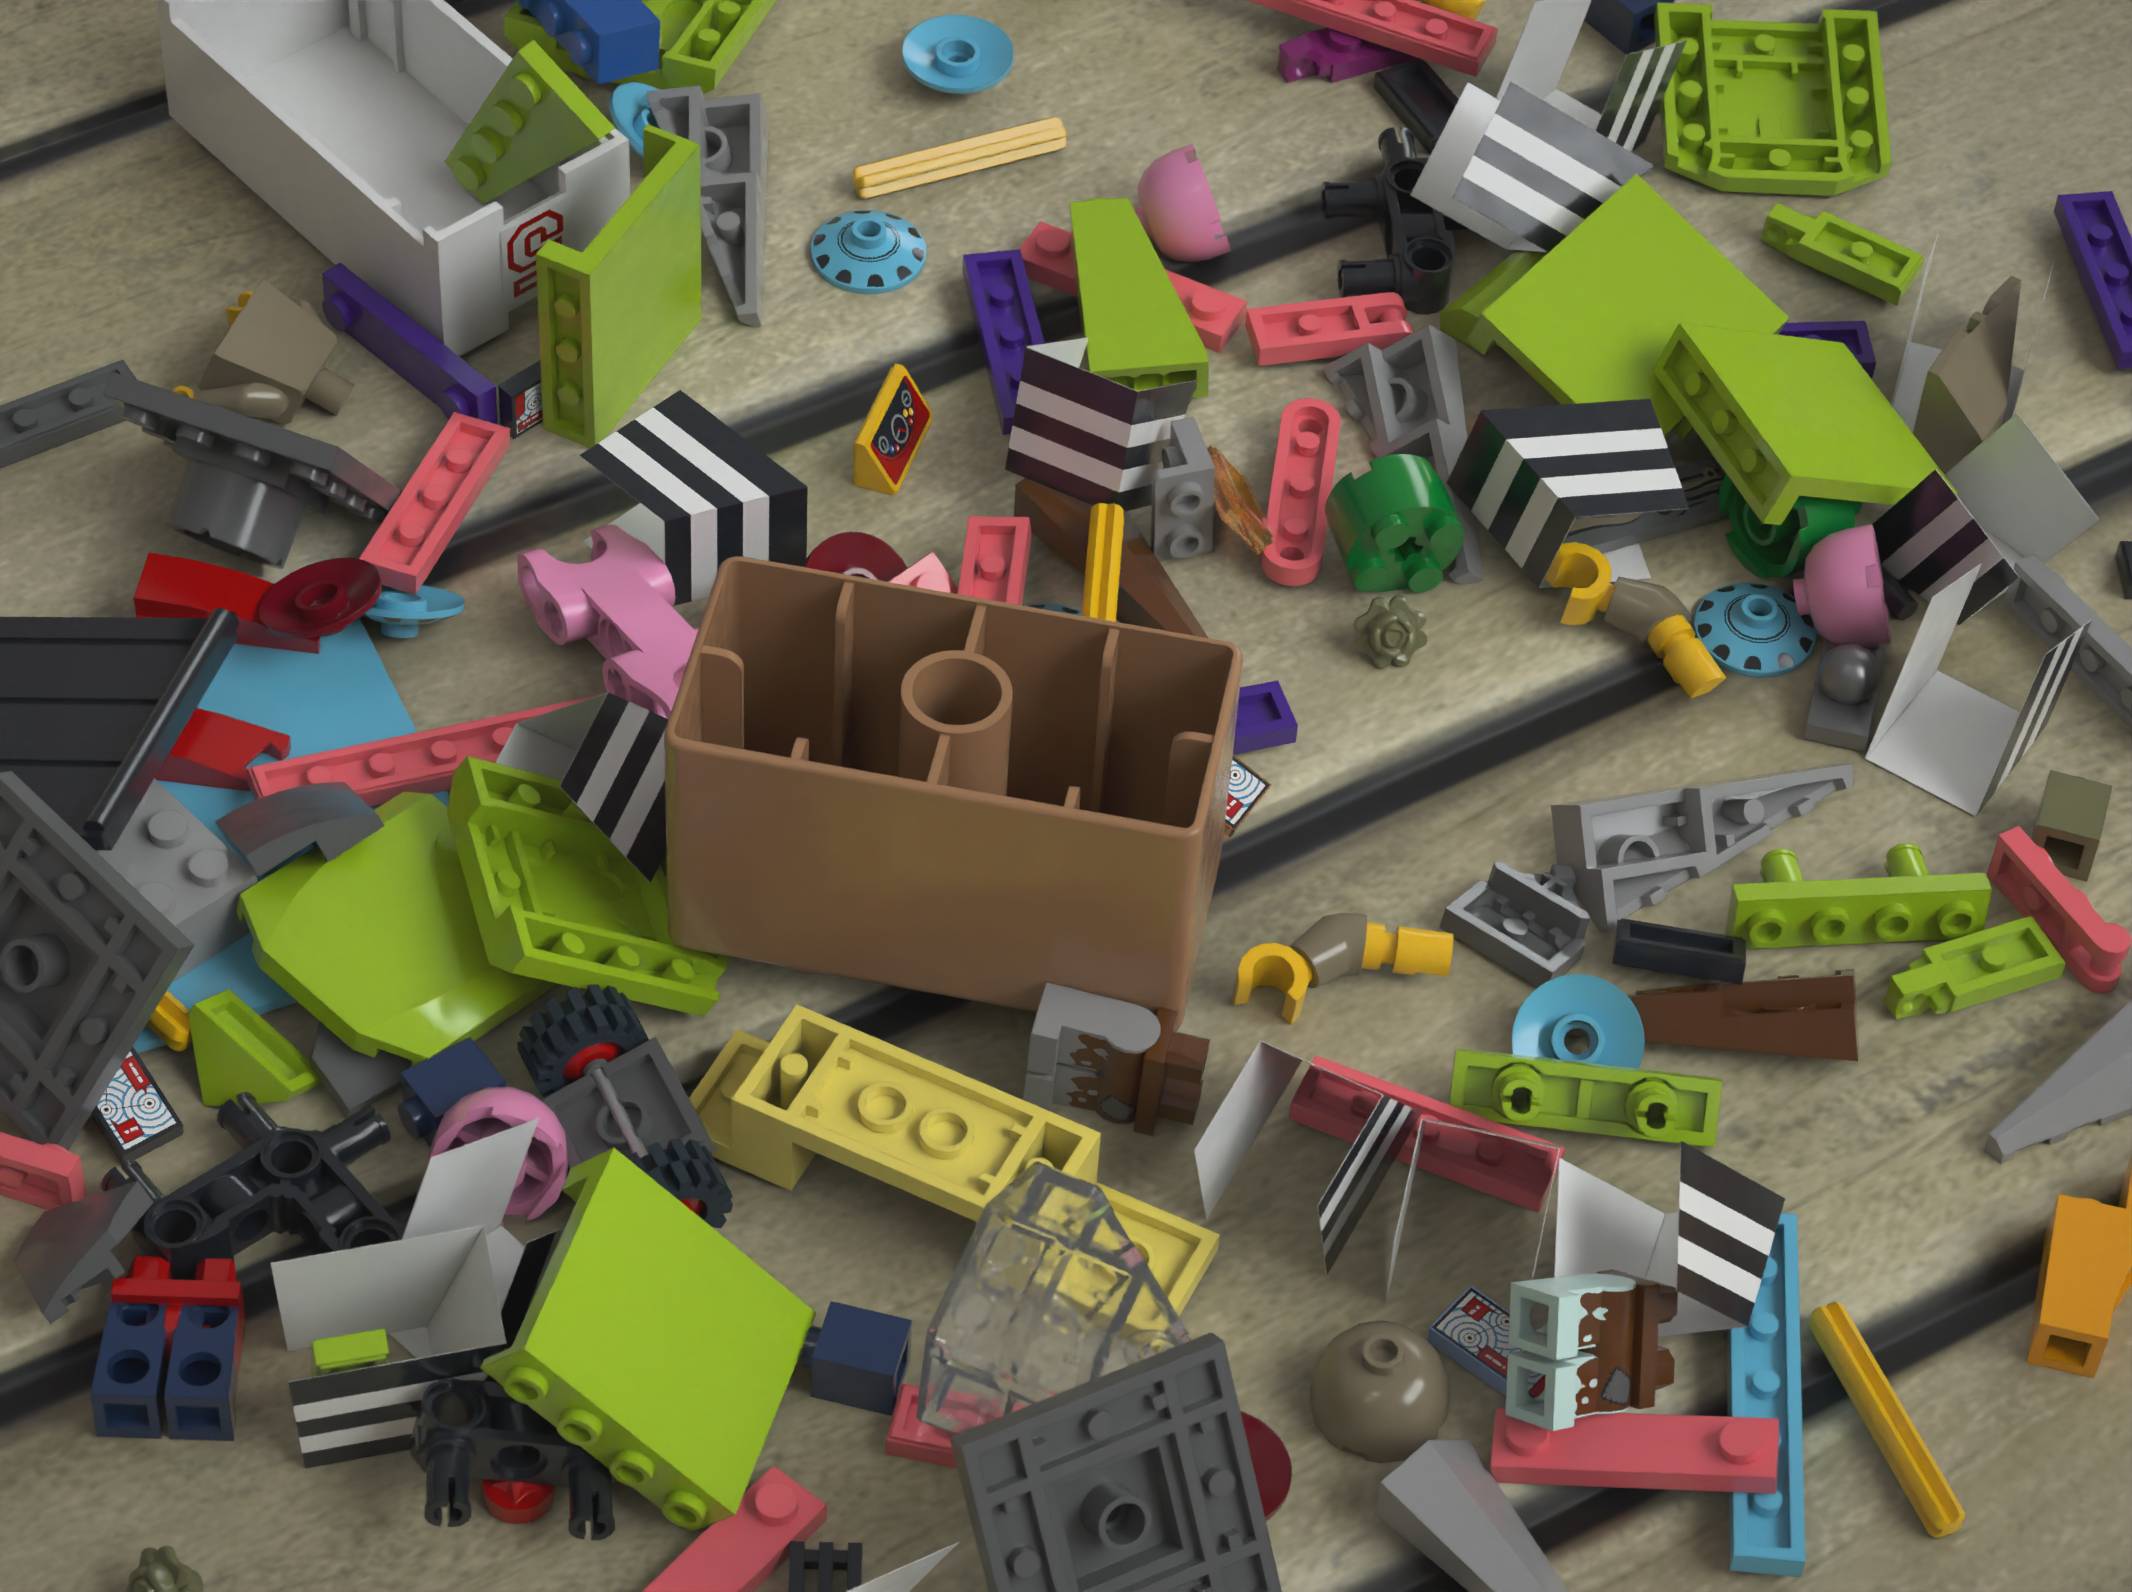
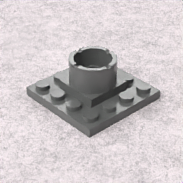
(248, 476)
(76, 968)
(1122, 1484)

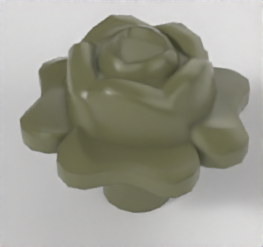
(1390, 631)
(163, 1572)

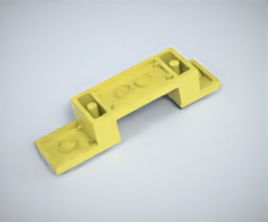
(914, 1128)

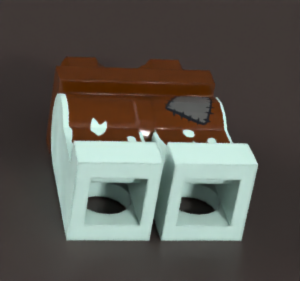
(1593, 1348)

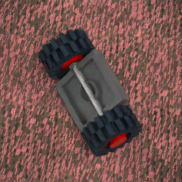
(621, 1094)

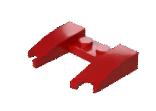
(212, 745)

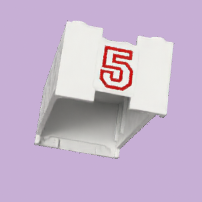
(346, 135)

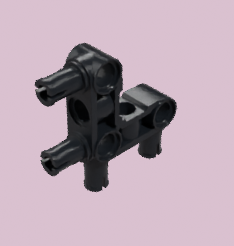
(1413, 234)
(274, 1185)
(485, 1434)

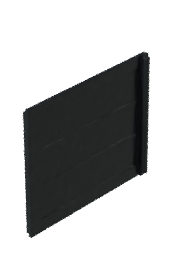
(101, 706)

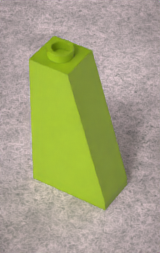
(1129, 303)

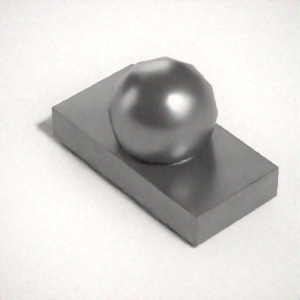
(1844, 695)

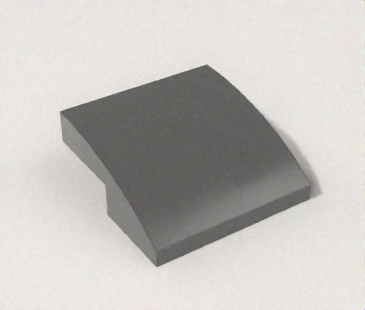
(291, 819)

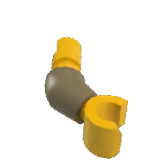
(1637, 608)
(1339, 947)

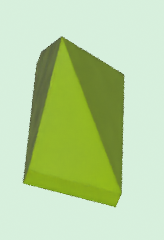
(244, 1054)

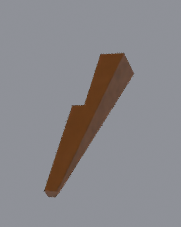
(1145, 589)
(1761, 1016)

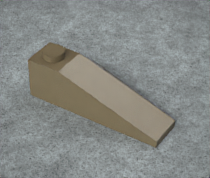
(1970, 381)

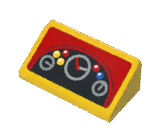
(891, 434)

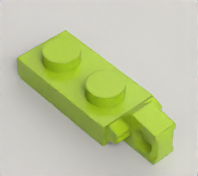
(1844, 251)
(1975, 969)

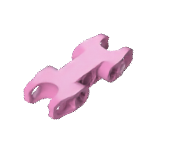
(621, 608)

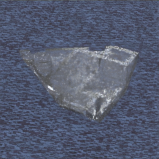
(1040, 1304)

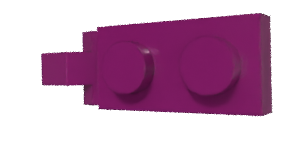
(1334, 56)

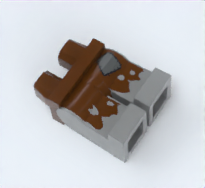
(1113, 1060)

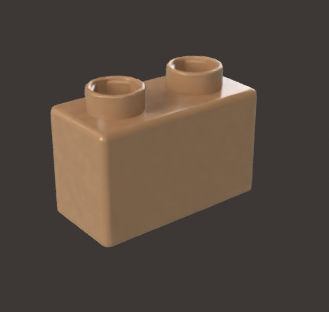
(946, 790)

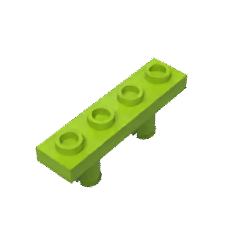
(1856, 910)
(1586, 1097)

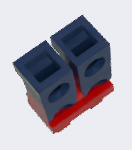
(174, 1323)

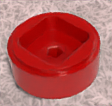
(517, 1500)

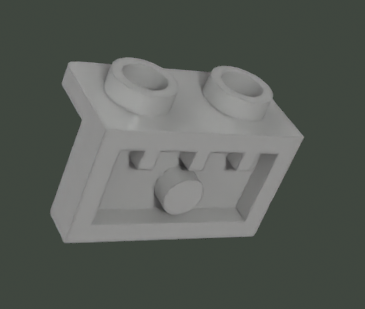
(1183, 495)

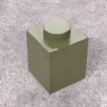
(2071, 822)

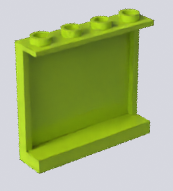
(624, 300)
(1610, 300)
(1791, 418)
(655, 1344)

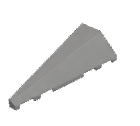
(732, 180)
(1414, 406)
(1649, 842)
(2085, 1089)
(1463, 1521)

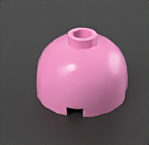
(1180, 208)
(1845, 589)
(500, 1109)

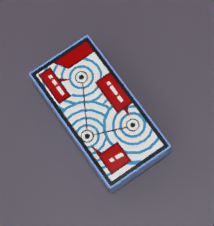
(1477, 1338)

